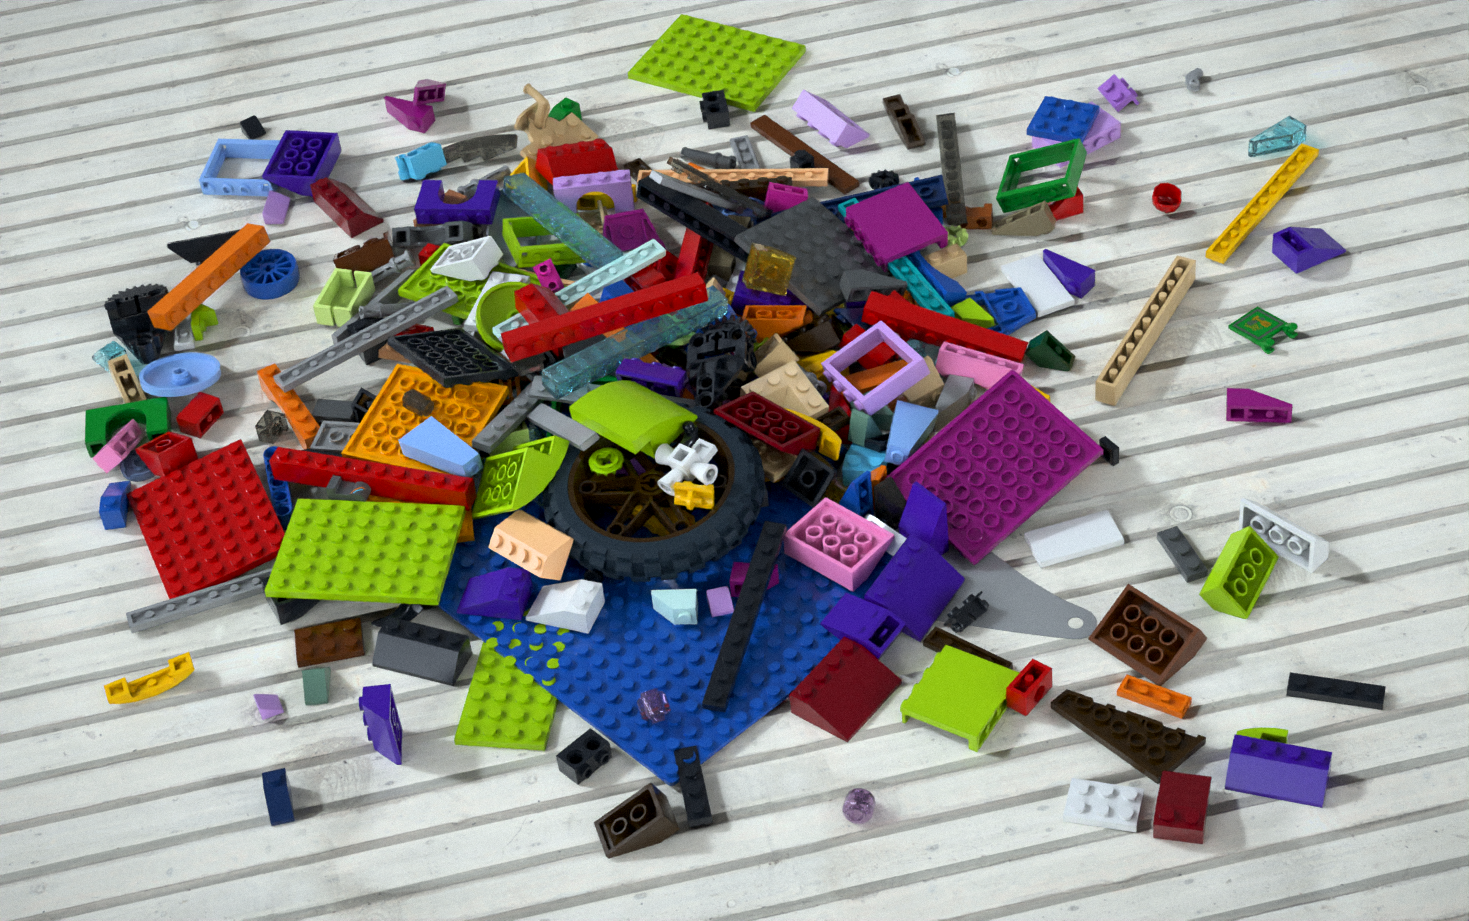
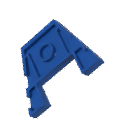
(1007, 307)

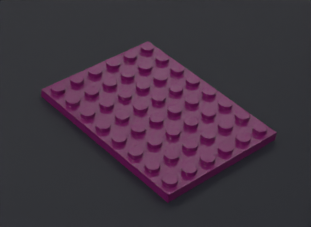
(998, 464)

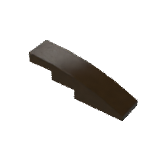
(903, 122)

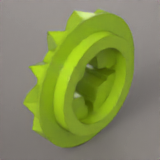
(605, 455)

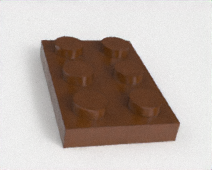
(329, 642)

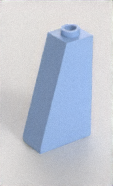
(908, 430)
(441, 449)

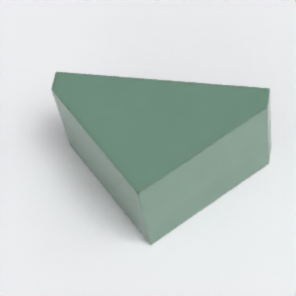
(862, 428)
(316, 685)

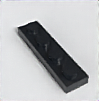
(1336, 691)
(693, 787)

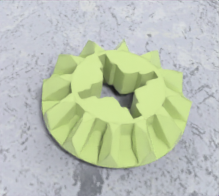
(961, 235)

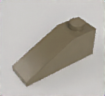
(1027, 222)

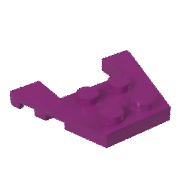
(630, 229)

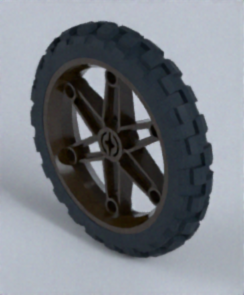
(687, 546)

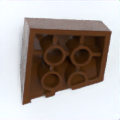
(368, 257)

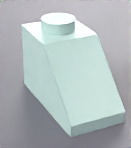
(676, 605)

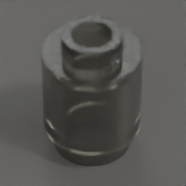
(418, 403)

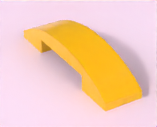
(827, 441)
(150, 685)

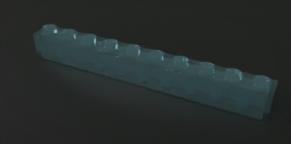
(560, 221)
(630, 343)

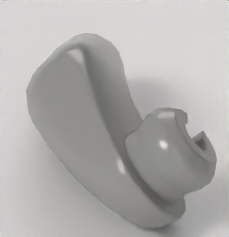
(1192, 80)

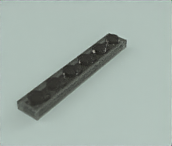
(725, 191)

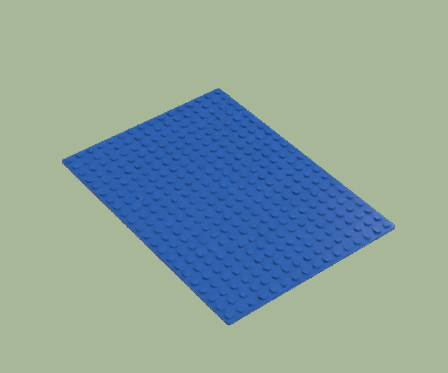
(641, 650)

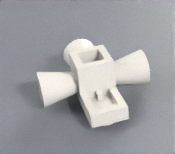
(686, 464)

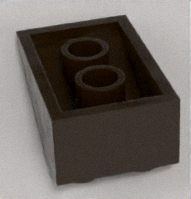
(637, 823)

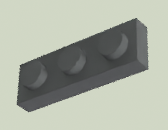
(1182, 554)

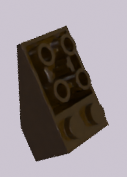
(816, 337)

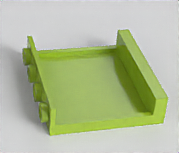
(960, 695)

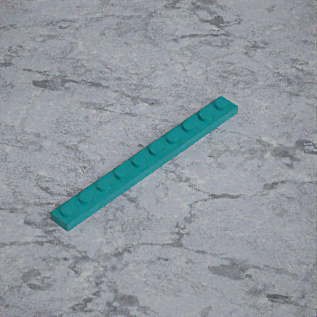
(917, 285)

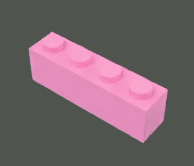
(974, 364)

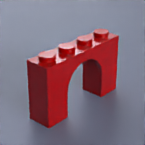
(882, 353)

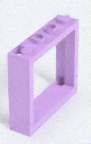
(889, 389)

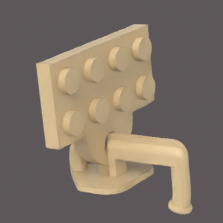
(547, 131)

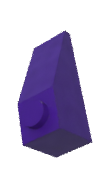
(1072, 275)

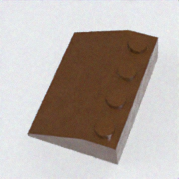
(1147, 636)

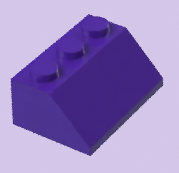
(654, 376)
(382, 721)

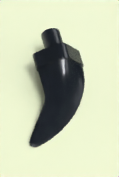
(404, 612)

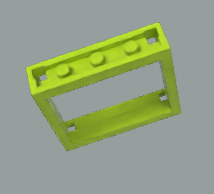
(535, 254)

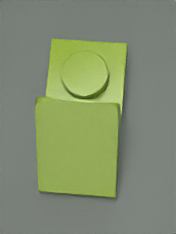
(200, 319)

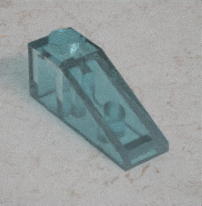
(1279, 137)

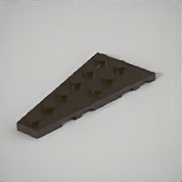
(1129, 735)

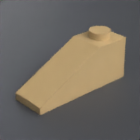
(125, 379)

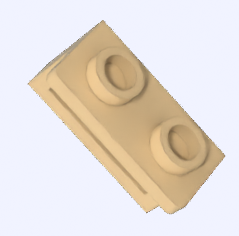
(595, 217)

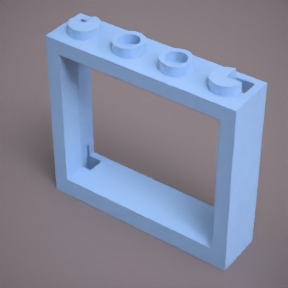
(237, 149)

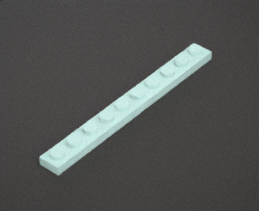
(597, 280)

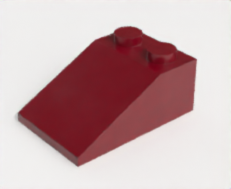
(1182, 807)

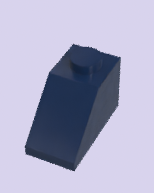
(278, 796)

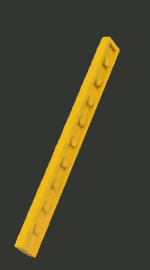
(1261, 203)

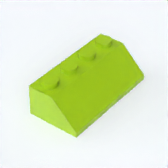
(1239, 574)

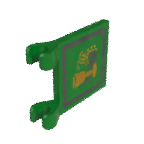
(1261, 326)

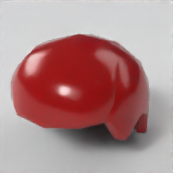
(1166, 197)

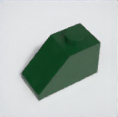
(1049, 353)

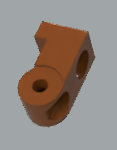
(979, 217)

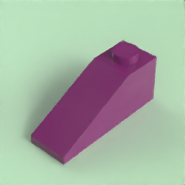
(428, 91)
(413, 117)
(1252, 406)

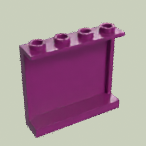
(895, 224)

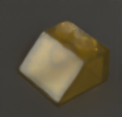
(768, 269)

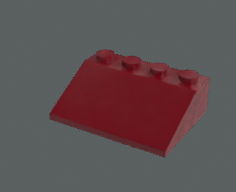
(770, 423)
(844, 690)

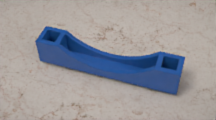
(946, 287)

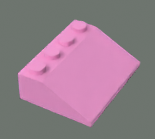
(837, 543)

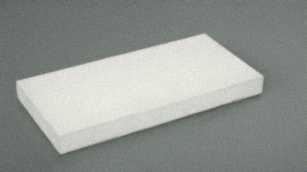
(1038, 284)
(1074, 538)

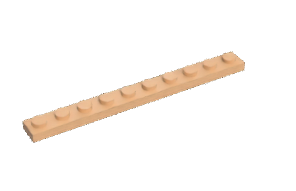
(800, 176)

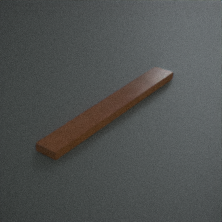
(790, 144)

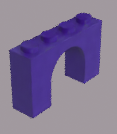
(477, 210)

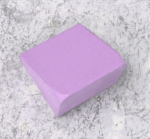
(719, 601)
(268, 705)

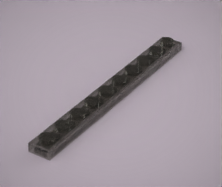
(951, 168)

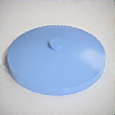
(180, 374)

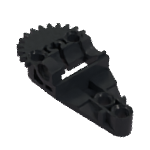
(137, 329)
(713, 375)

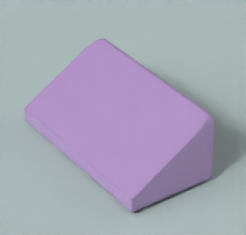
(275, 208)

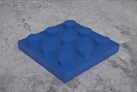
(1062, 119)

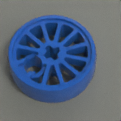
(270, 274)

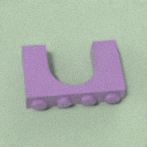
(1103, 131)
(614, 184)

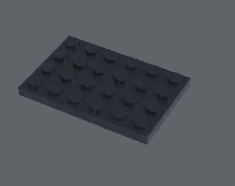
(452, 357)

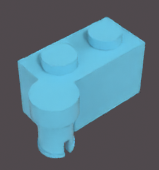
(421, 161)

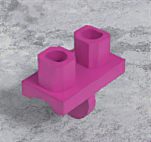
(548, 276)

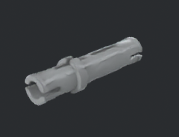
(380, 310)

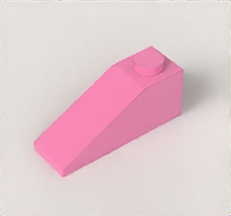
(119, 446)

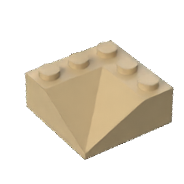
(790, 390)

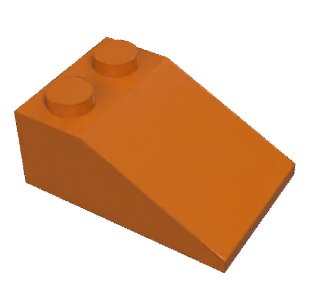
(773, 318)

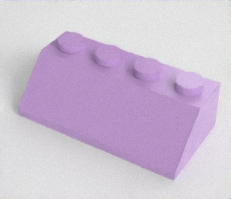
(828, 120)

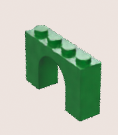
(104, 421)

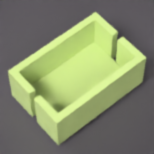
(341, 298)

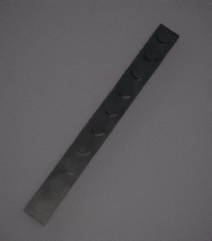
(744, 617)

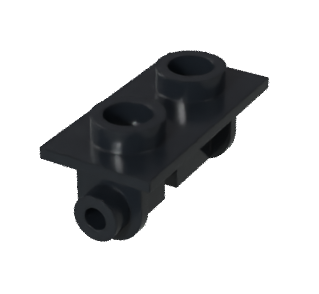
(959, 617)

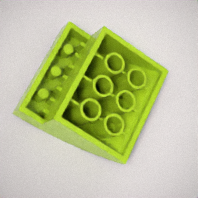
(631, 416)
(518, 476)

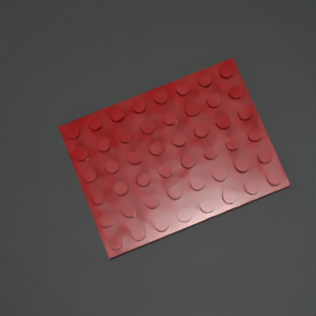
(207, 521)

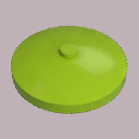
(494, 308)

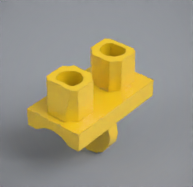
(694, 495)

